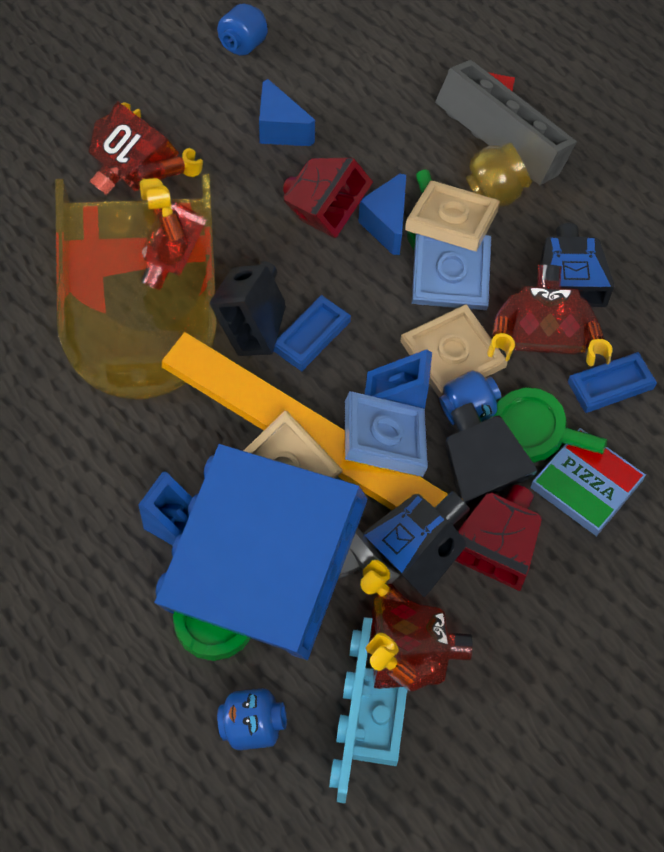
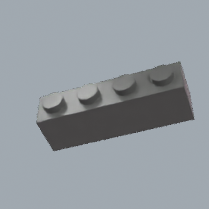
(502, 117)

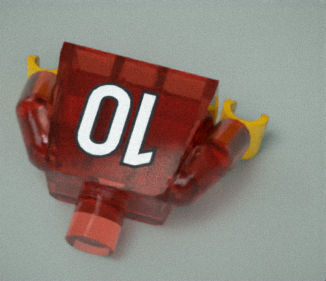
(135, 151)

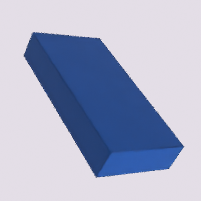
(311, 333)
(611, 382)

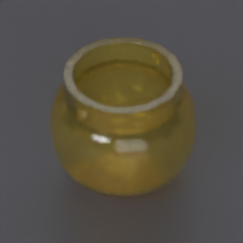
(498, 174)

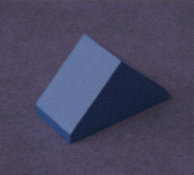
(283, 120)
(383, 213)
(402, 380)
(165, 509)

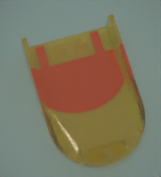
(109, 319)

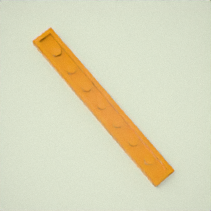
(264, 403)

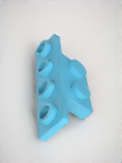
(374, 720)

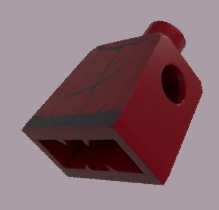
(327, 192)
(501, 537)

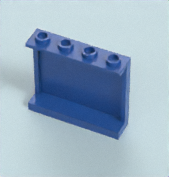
(262, 549)

